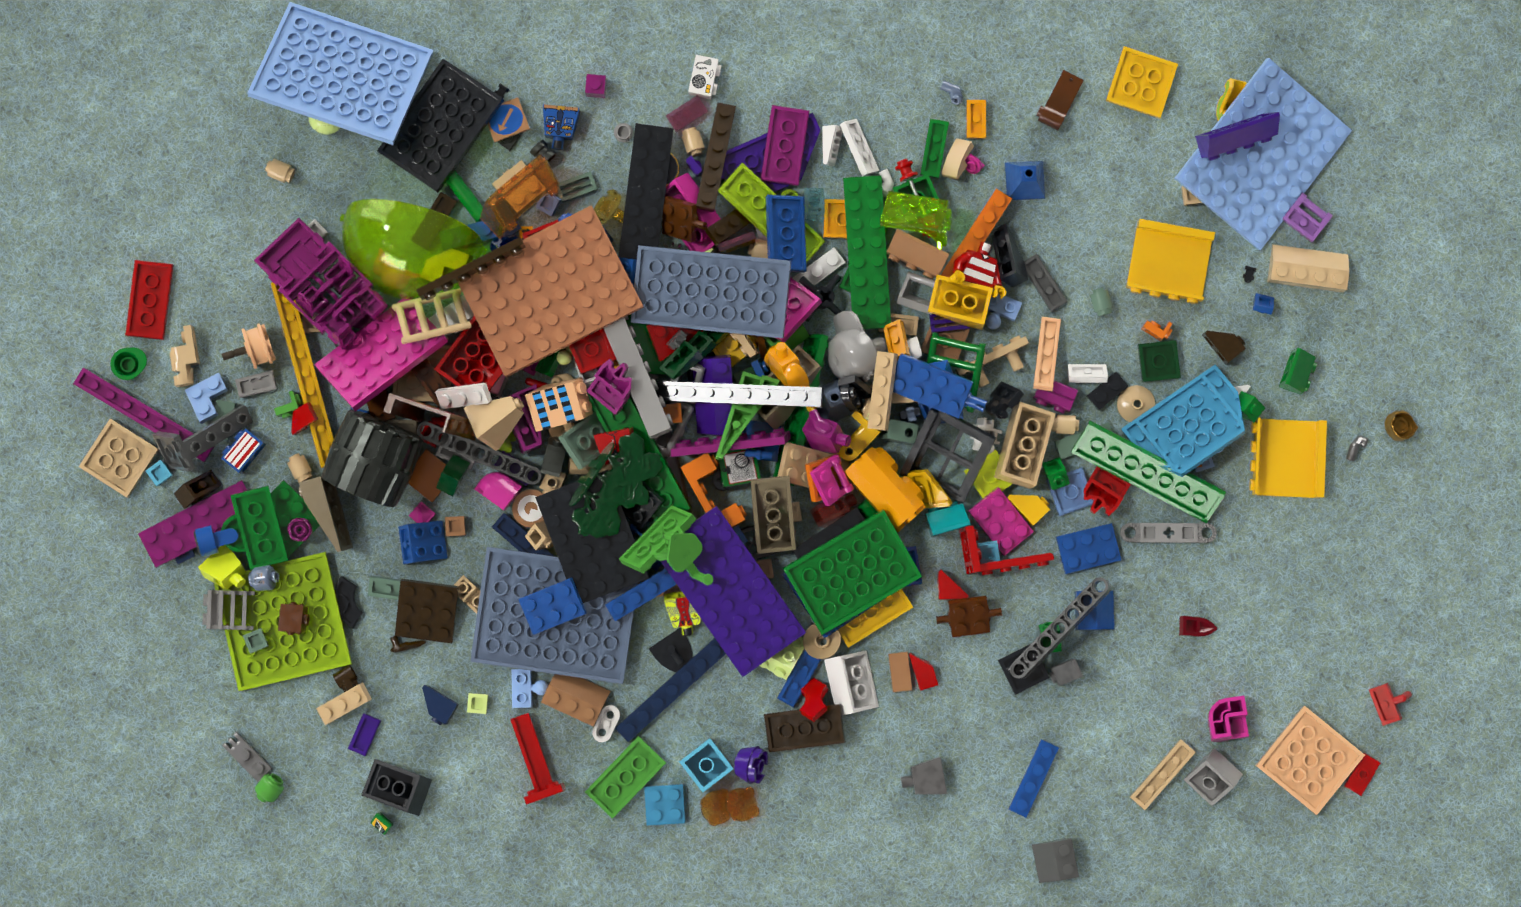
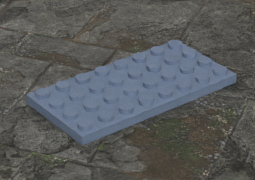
(712, 291)

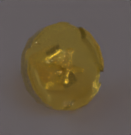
(608, 207)

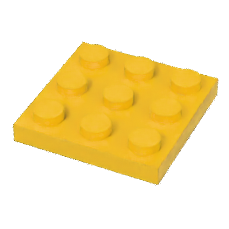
(1141, 82)

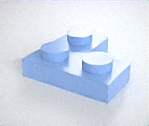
(201, 395)

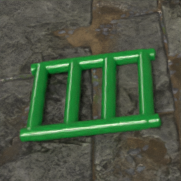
(976, 368)

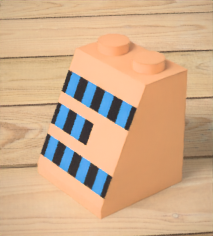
(559, 403)

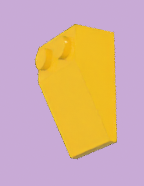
(961, 302)

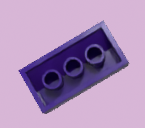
(1238, 135)
(712, 417)

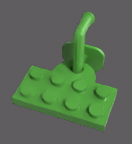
(668, 542)

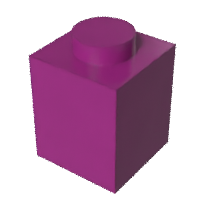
(595, 86)

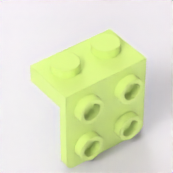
(785, 660)

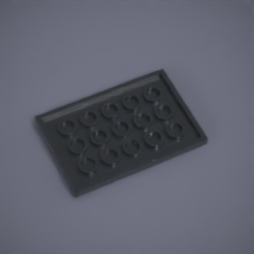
(442, 125)
(587, 559)

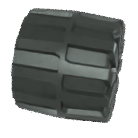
(372, 458)

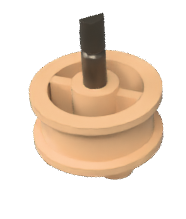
(256, 346)

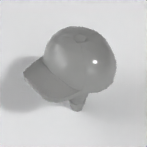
(851, 349)

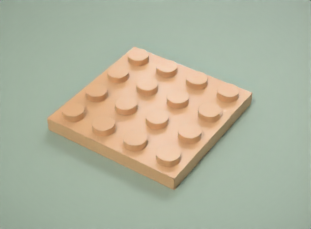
(1310, 760)

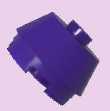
(750, 764)

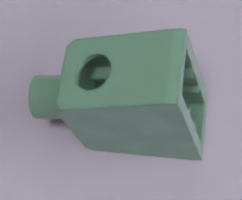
(896, 432)

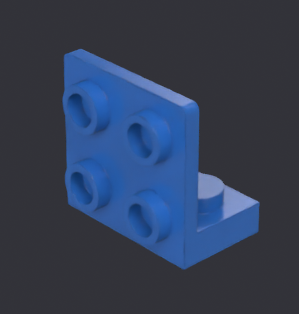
(422, 542)

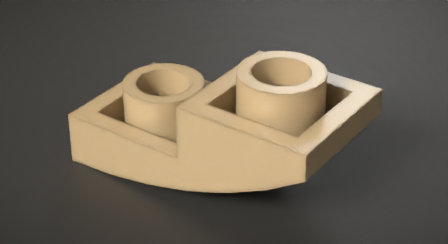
(955, 160)
(468, 593)

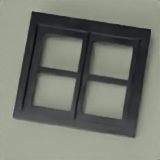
(925, 440)

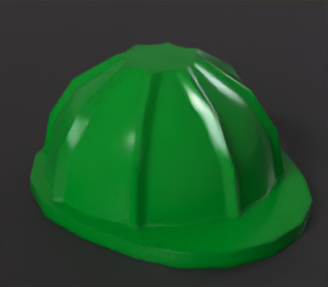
(128, 363)

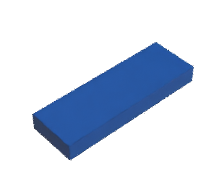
(798, 678)

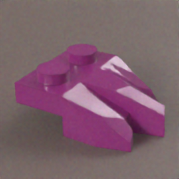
(611, 386)

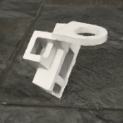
(987, 426)

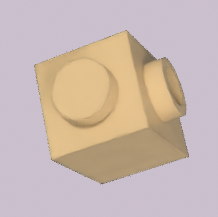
(551, 483)
(539, 536)

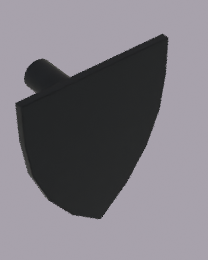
(672, 651)

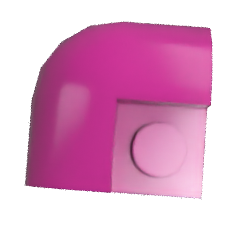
(499, 489)
(1228, 719)

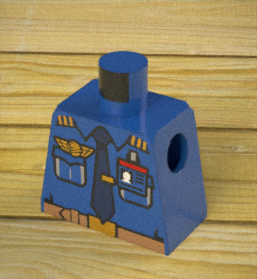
(560, 124)

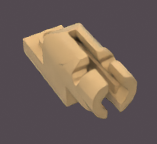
(184, 357)

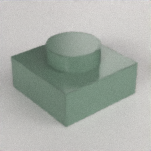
(255, 640)

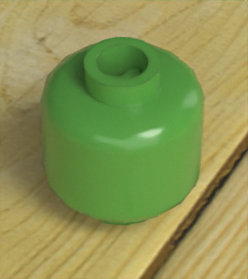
(269, 788)

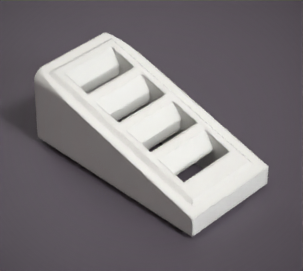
(831, 141)

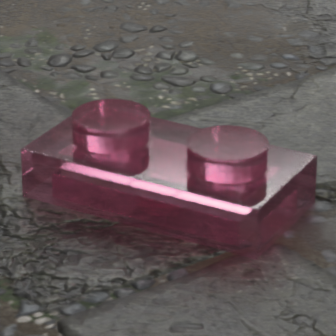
(686, 113)

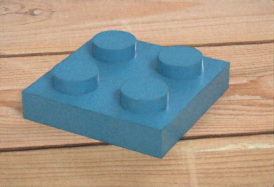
(664, 804)

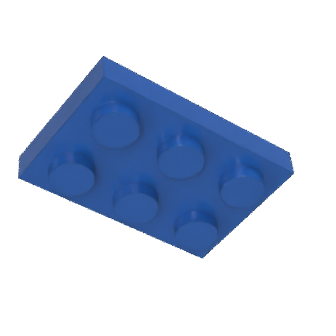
(1088, 548)
(552, 606)

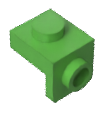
(287, 410)

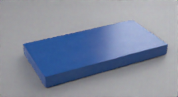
(786, 230)

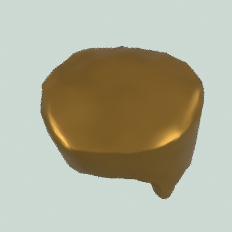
(1400, 425)

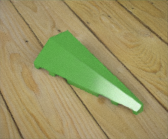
(741, 414)

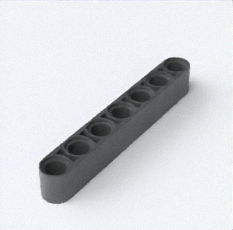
(486, 460)
(1051, 632)

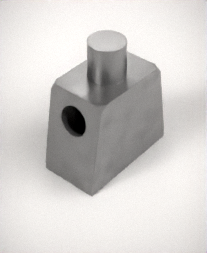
(926, 778)

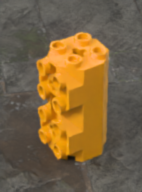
(880, 484)

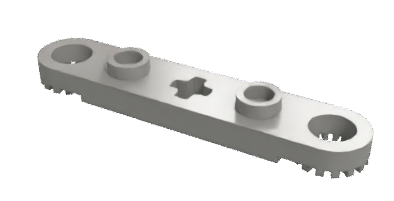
(1181, 532)

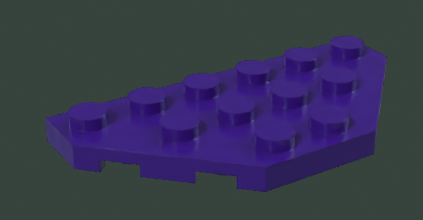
(753, 151)

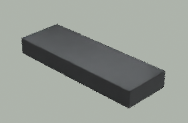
(1044, 283)

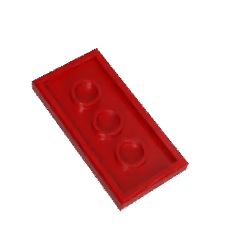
(149, 300)

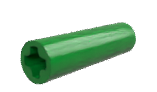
(465, 196)

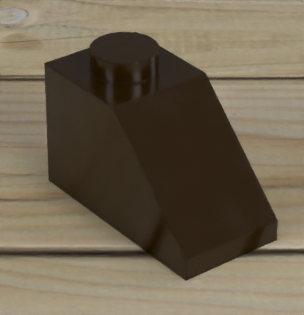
(1225, 344)
(197, 489)

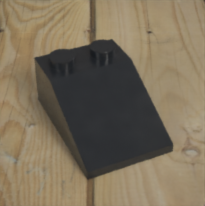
(396, 787)

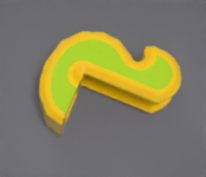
(1232, 90)

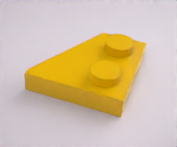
(933, 493)

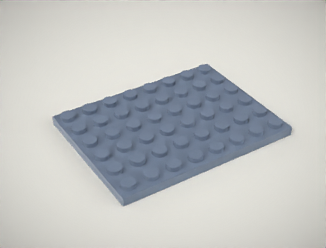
(581, 648)

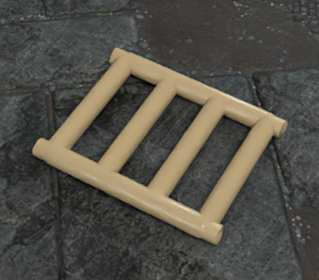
(426, 333)

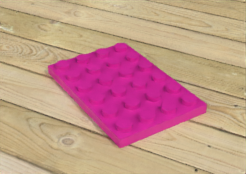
(377, 357)

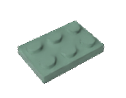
(580, 440)

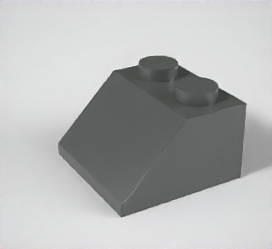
(1055, 860)

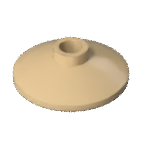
(1126, 400)
(812, 641)

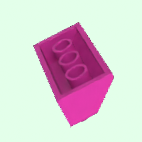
(687, 190)

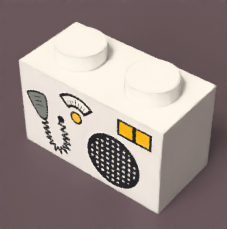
(704, 76)

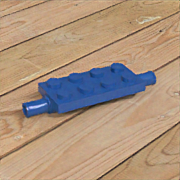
(934, 387)

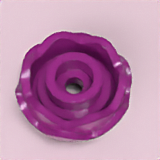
(301, 535)

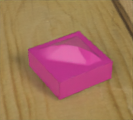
(422, 513)

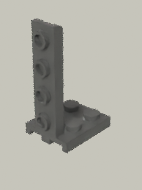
(179, 453)

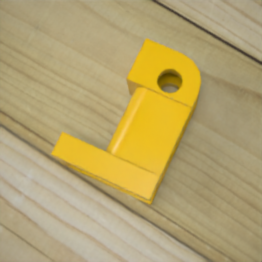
(859, 439)

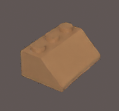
(917, 254)
(576, 697)

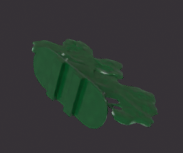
(620, 486)

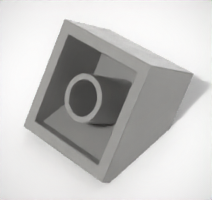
(1213, 777)

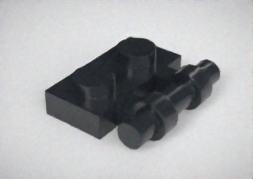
(1002, 398)

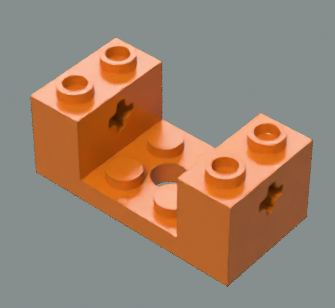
(700, 469)

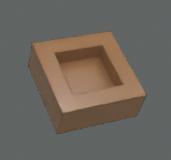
(455, 526)

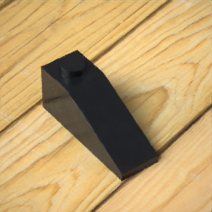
(1009, 259)

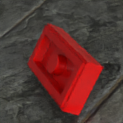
(1362, 774)

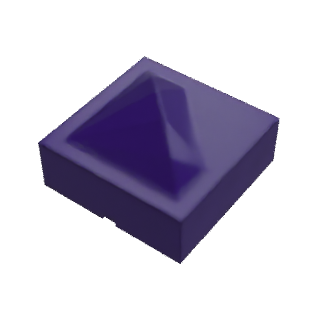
(695, 166)

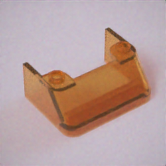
(518, 195)

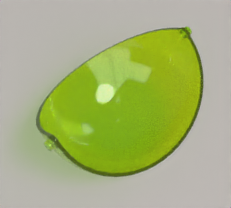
(405, 245)

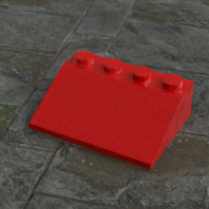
(470, 360)

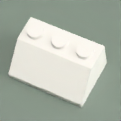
(851, 682)

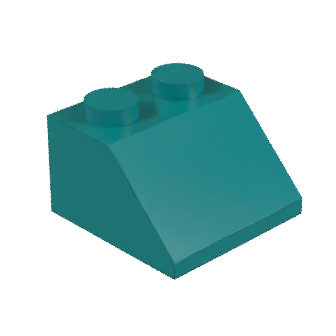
(946, 519)

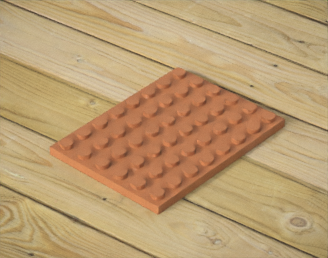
(551, 292)

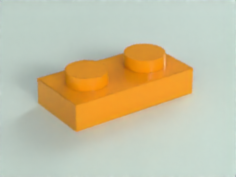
(976, 119)
(896, 338)

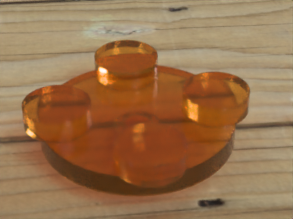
(741, 804)
(714, 808)

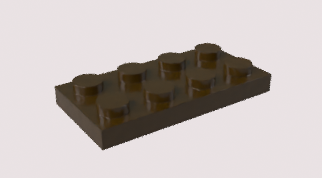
(794, 731)

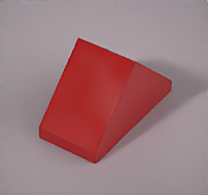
(948, 588)

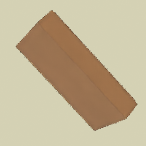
(900, 671)

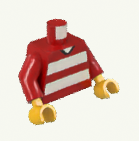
(979, 269)

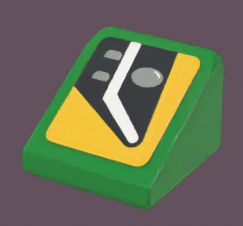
(381, 823)

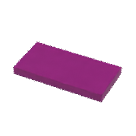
(785, 145)

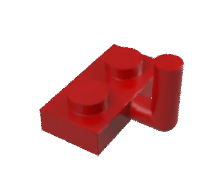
(1387, 704)

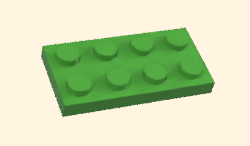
(625, 777)

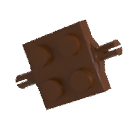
(681, 219)
(969, 616)

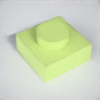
(477, 703)

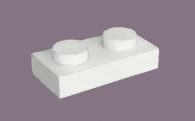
(1087, 373)

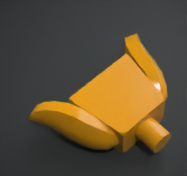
(786, 366)

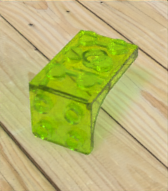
(918, 215)

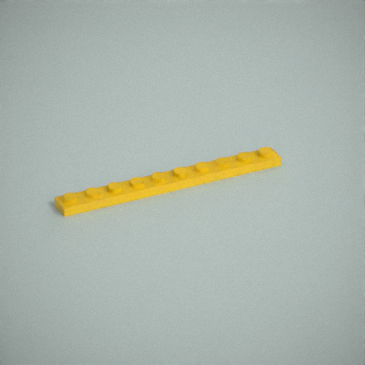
(304, 373)

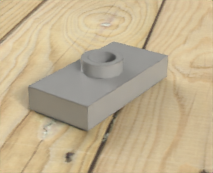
(256, 384)

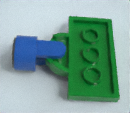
(250, 530)

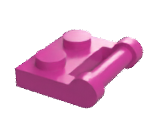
(826, 482)

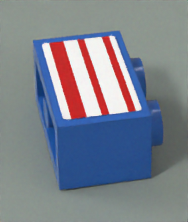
(243, 450)

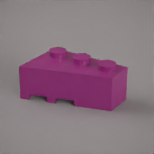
(524, 430)

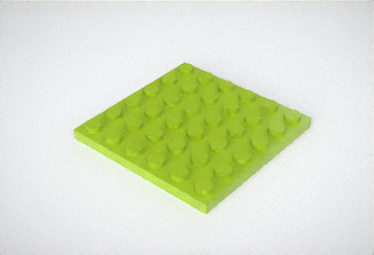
(288, 656)

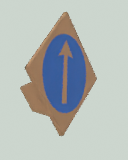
(508, 120)

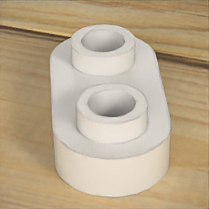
(606, 723)

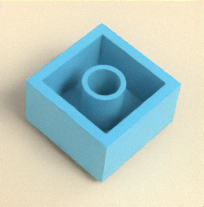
(706, 765)

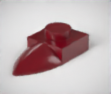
(1195, 626)

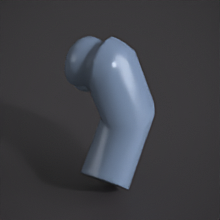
(954, 92)

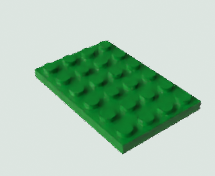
(852, 572)

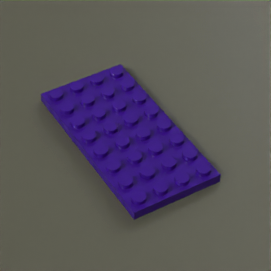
(741, 602)

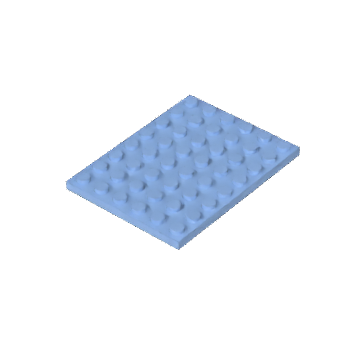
(340, 73)
(1263, 182)

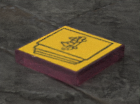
(736, 243)

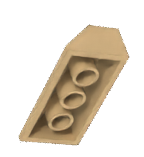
(1308, 268)

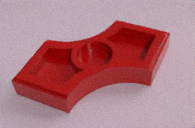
(814, 693)

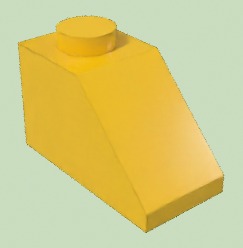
(1030, 507)

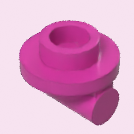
(974, 165)

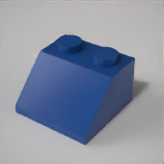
(1101, 616)

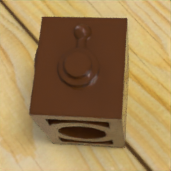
(293, 618)

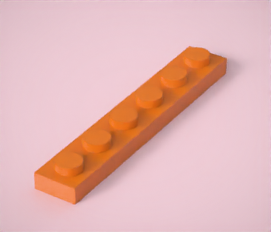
(981, 228)

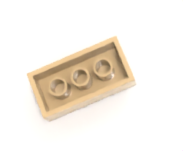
(1024, 445)

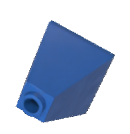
(1022, 186)

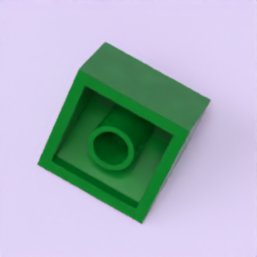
(1298, 371)

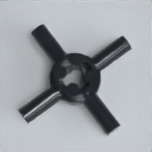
(826, 292)

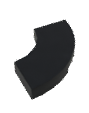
(348, 608)

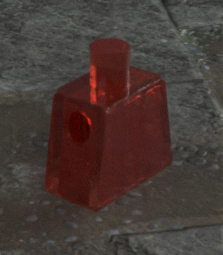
(825, 514)

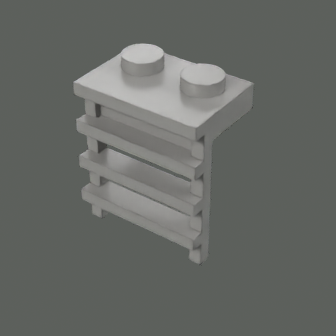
(214, 614)

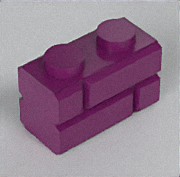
(1060, 397)

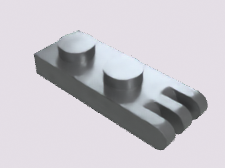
(247, 757)

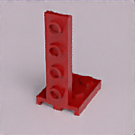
(972, 556)
(534, 760)

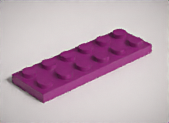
(758, 439)
(176, 534)

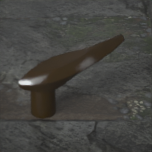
(397, 647)

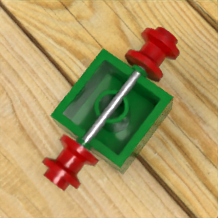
(920, 186)

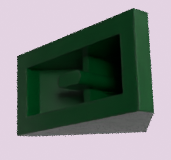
(452, 475)

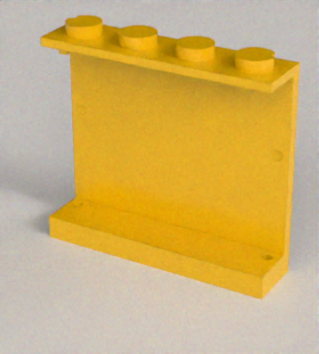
(1169, 261)
(1288, 458)

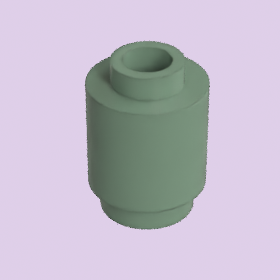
(1101, 302)

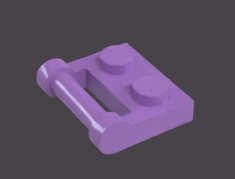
(1303, 222)

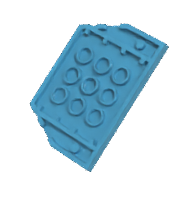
(1190, 423)

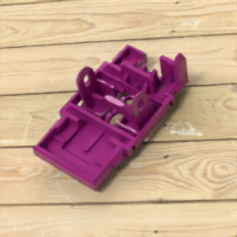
(301, 254)

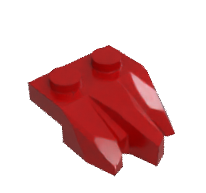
(1105, 491)

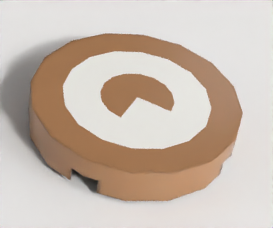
(526, 508)

